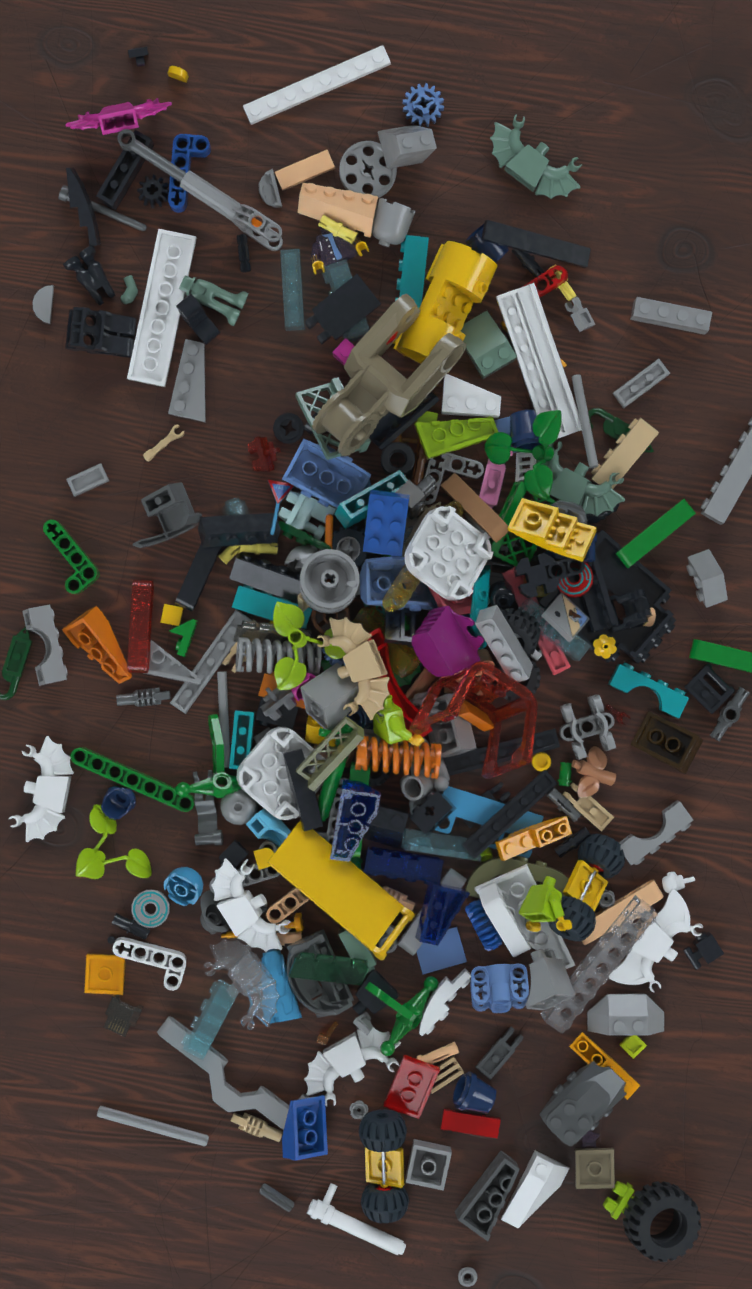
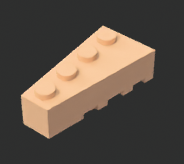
(343, 206)

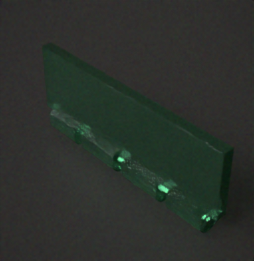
(325, 969)

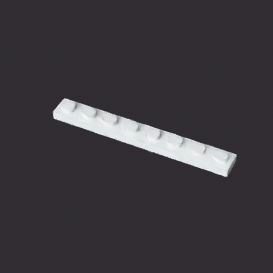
(317, 85)

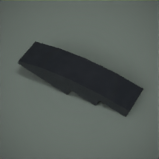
(79, 198)
(304, 797)

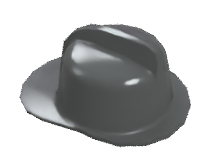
(211, 917)

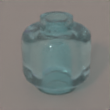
(235, 507)

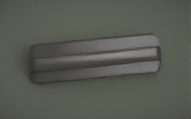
(276, 1197)

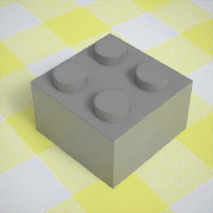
(428, 1164)

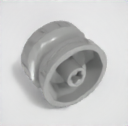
(329, 596)

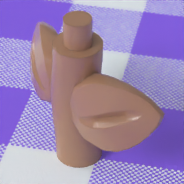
(593, 772)

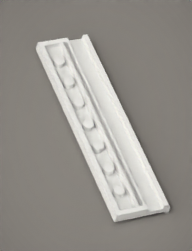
(538, 356)

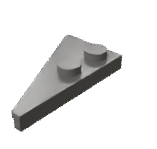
(166, 666)

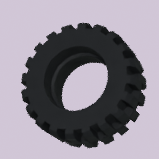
(677, 1236)

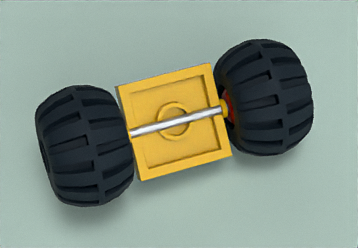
(597, 859)
(385, 1196)

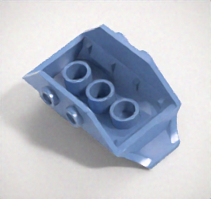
(327, 480)
(377, 578)

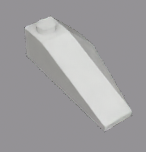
(536, 1185)

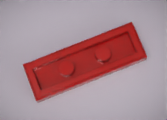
(470, 1123)

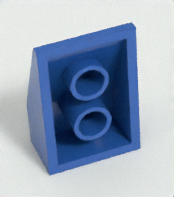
(305, 1129)

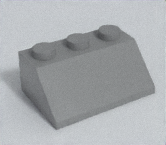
(455, 735)

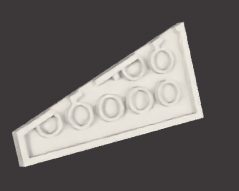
(514, 889)

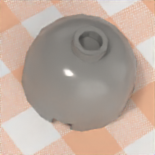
(298, 557)
(238, 807)

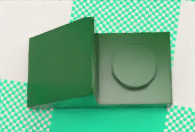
(187, 631)

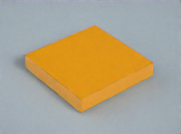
(104, 974)

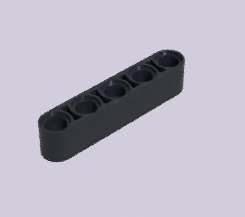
(197, 577)

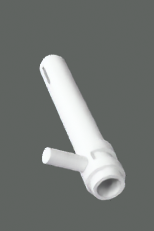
(329, 1215)

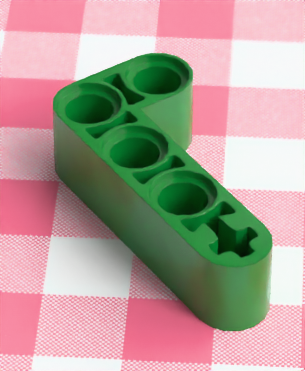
(68, 554)

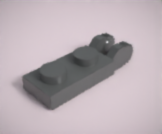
(498, 1054)

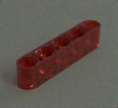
(140, 626)

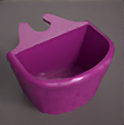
(445, 643)

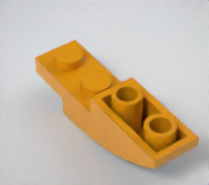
(533, 836)
(590, 1052)

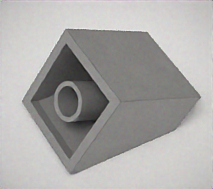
(406, 145)
(327, 696)

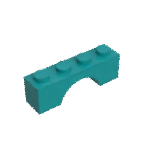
(670, 700)

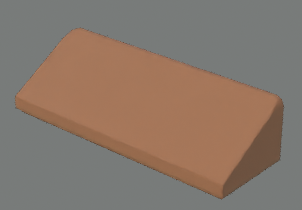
(420, 684)

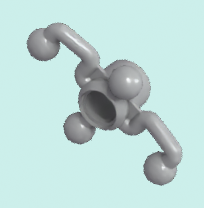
(413, 792)

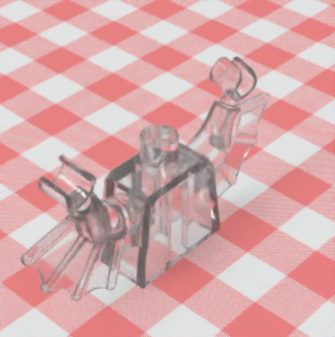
(248, 978)

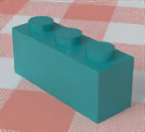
(242, 737)

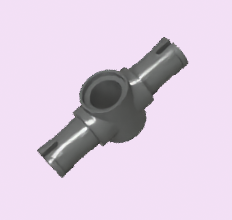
(723, 722)

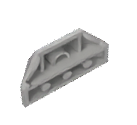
(625, 1015)

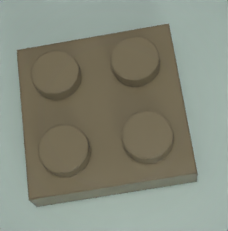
(594, 1168)

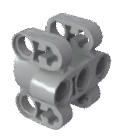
(598, 714)

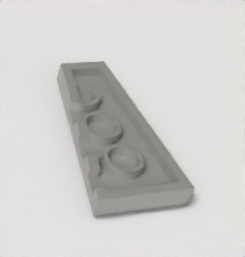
(189, 389)

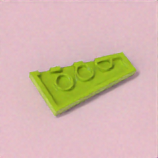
(448, 436)

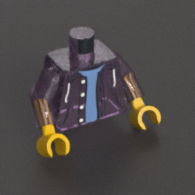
(333, 249)

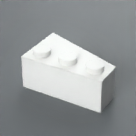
(468, 400)

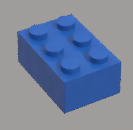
(386, 523)

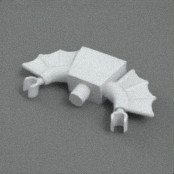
(49, 790)
(243, 910)
(344, 1059)

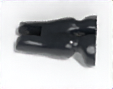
(90, 278)

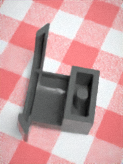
(174, 513)

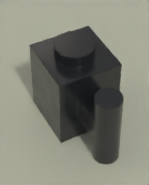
(706, 947)

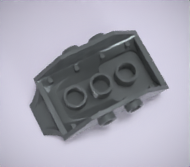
(582, 1102)

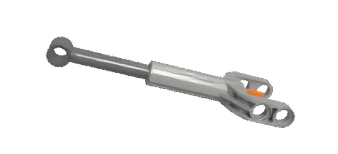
(239, 214)

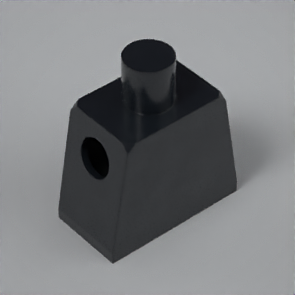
(367, 999)

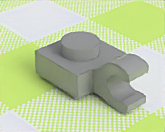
(580, 316)

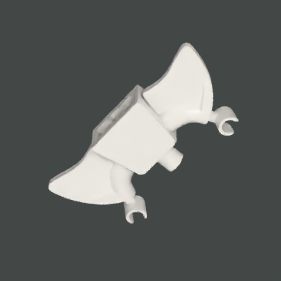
(655, 943)

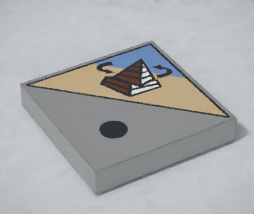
(565, 617)

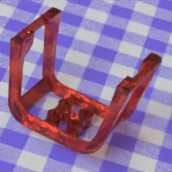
(466, 690)

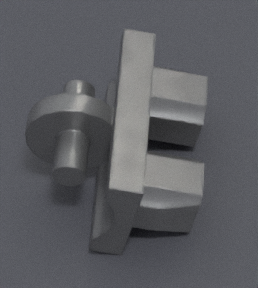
(276, 699)

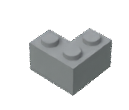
(707, 578)

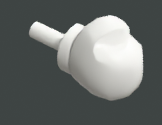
(675, 882)

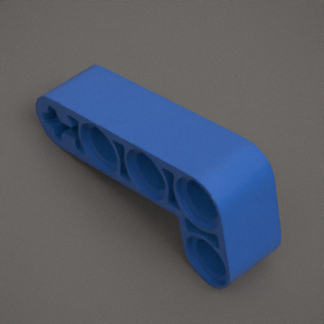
(185, 154)

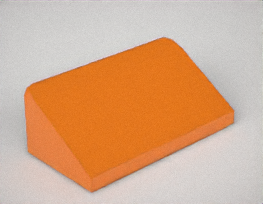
(475, 716)

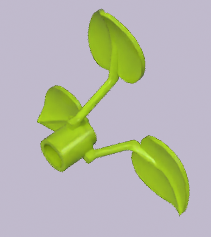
(287, 621)
(92, 862)

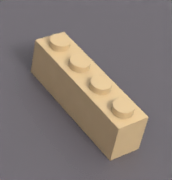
(626, 452)

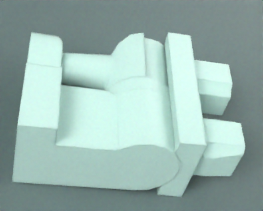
(303, 510)

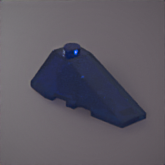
(355, 813)

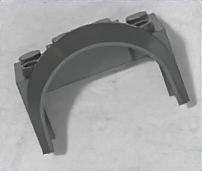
(335, 996)

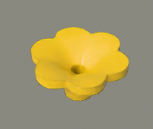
(599, 646)

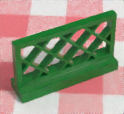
(516, 494)

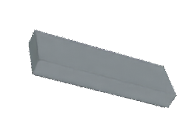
(641, 383)

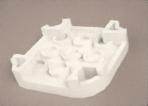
(447, 553)
(265, 773)

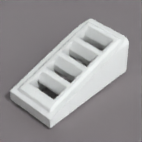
(519, 471)

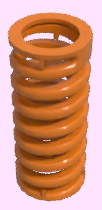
(431, 757)

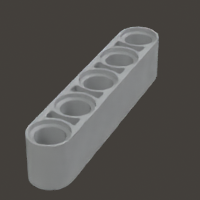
(408, 941)

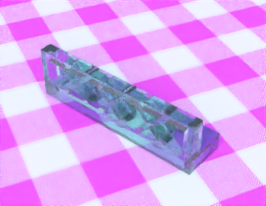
(435, 844)

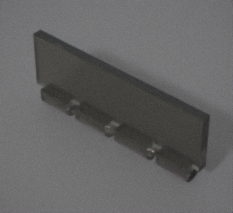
(264, 631)

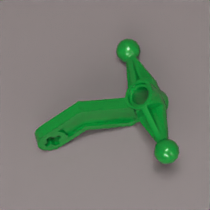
(209, 785)
(408, 1014)

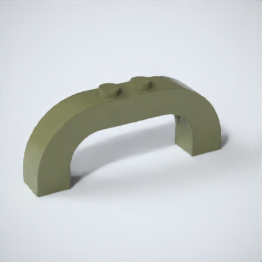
(490, 868)

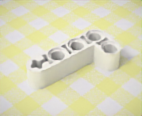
(503, 919)
(148, 958)

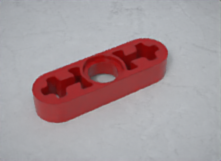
(551, 273)

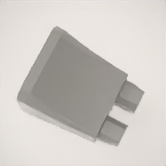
(548, 981)

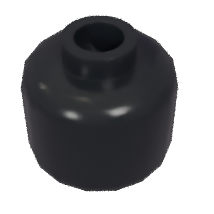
(502, 594)

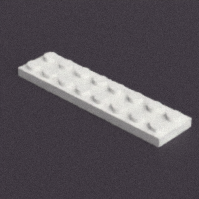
(159, 313)

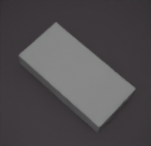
(87, 480)

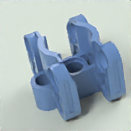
(498, 989)

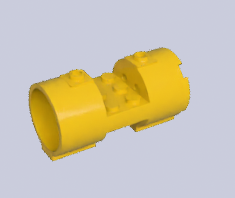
(456, 281)

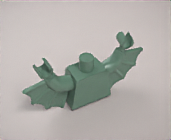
(530, 164)
(575, 488)

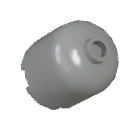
(391, 222)

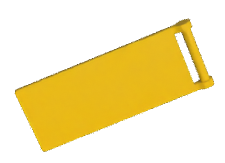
(339, 889)

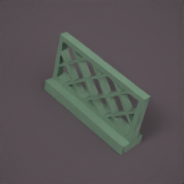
(332, 387)

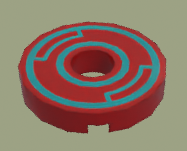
(581, 587)

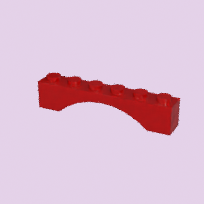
(398, 696)

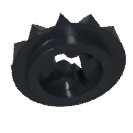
(283, 420)

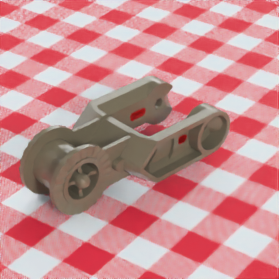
(379, 387)

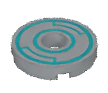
(139, 911)

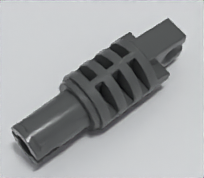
(143, 697)

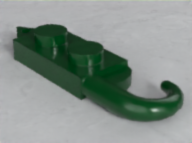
(613, 425)
(301, 537)
(16, 662)

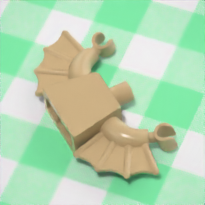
(361, 664)

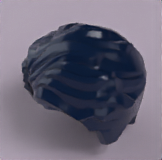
(118, 802)

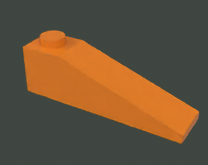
(95, 636)

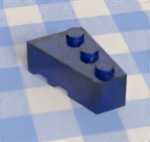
(438, 911)

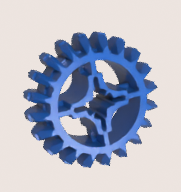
(483, 926)

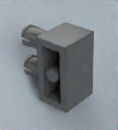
(418, 494)

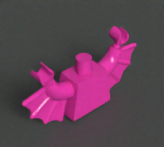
(118, 116)

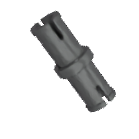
(563, 804)

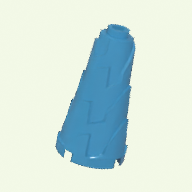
(287, 1002)

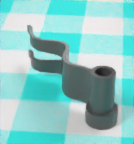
(207, 818)

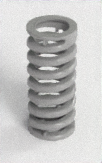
(313, 652)

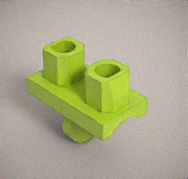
(615, 1207)

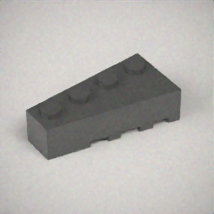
(488, 1196)

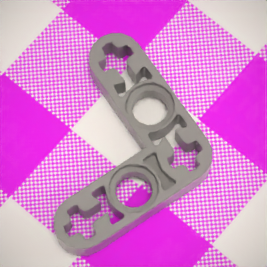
(446, 466)

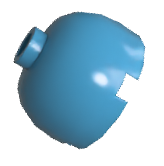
(184, 886)

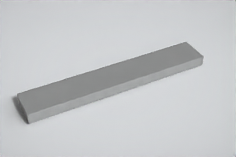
(209, 663)

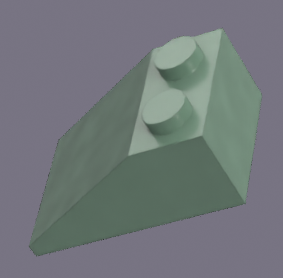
(487, 345)

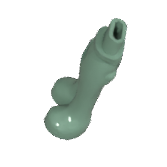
(205, 293)

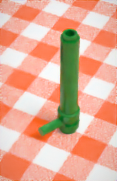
(332, 782)

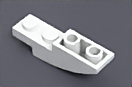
(436, 1008)

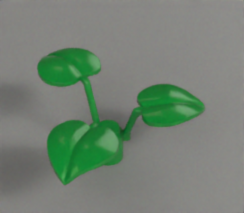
(540, 479)

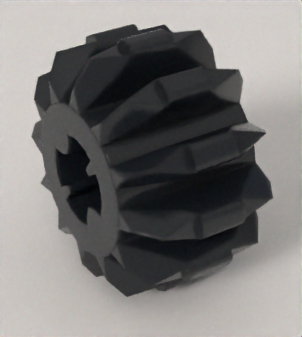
(148, 187)

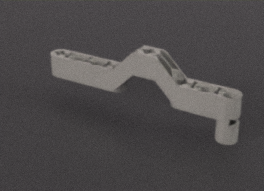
(222, 1092)

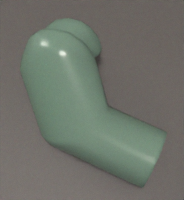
(131, 291)

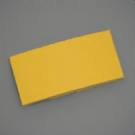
(552, 530)

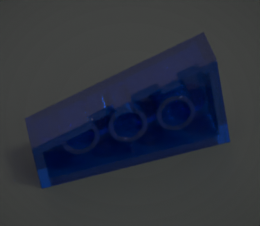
(402, 865)

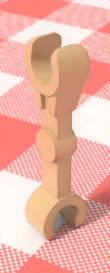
(151, 453)

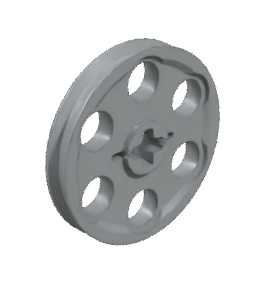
(359, 168)

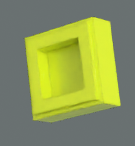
(633, 1045)

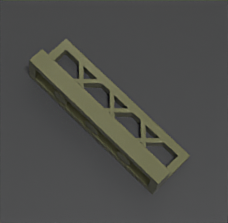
(335, 758)

